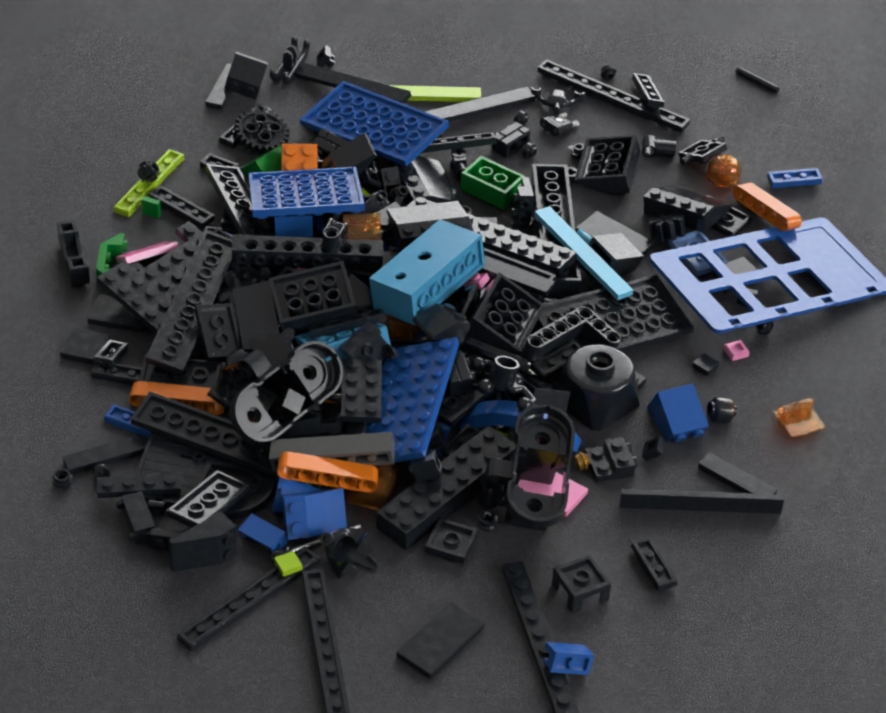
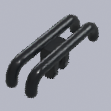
(290, 61)

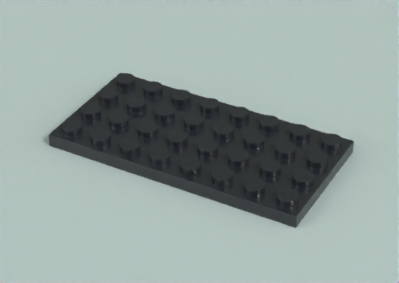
(639, 319)

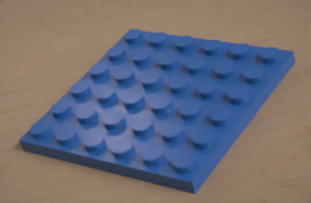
(305, 192)

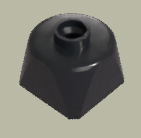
(599, 385)

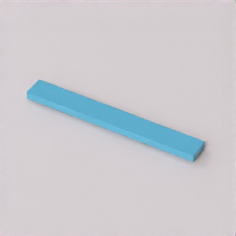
(584, 254)

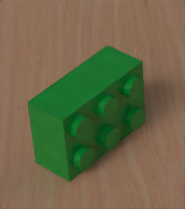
(490, 182)

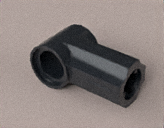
(653, 147)

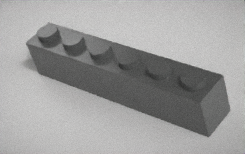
(357, 448)

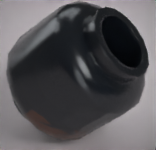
(721, 409)

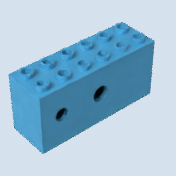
(427, 271)

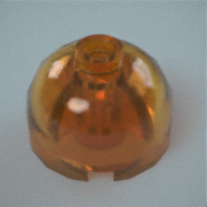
(724, 170)

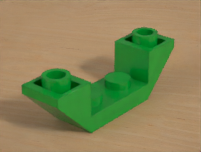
(109, 250)

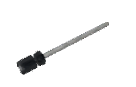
(287, 549)

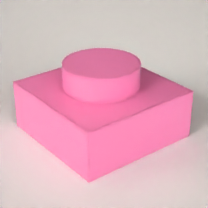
(478, 279)

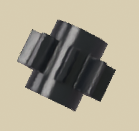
(148, 171)

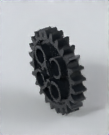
(253, 124)

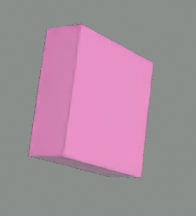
(736, 350)

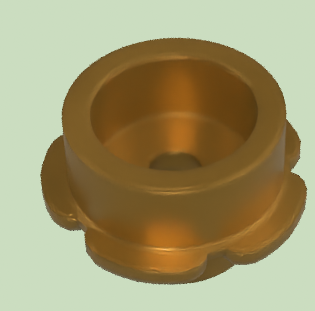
(582, 460)

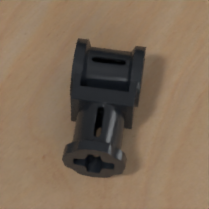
(458, 162)

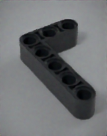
(578, 322)

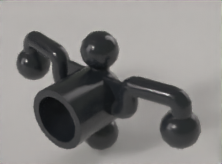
(503, 379)

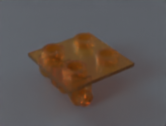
(363, 226)
(799, 418)

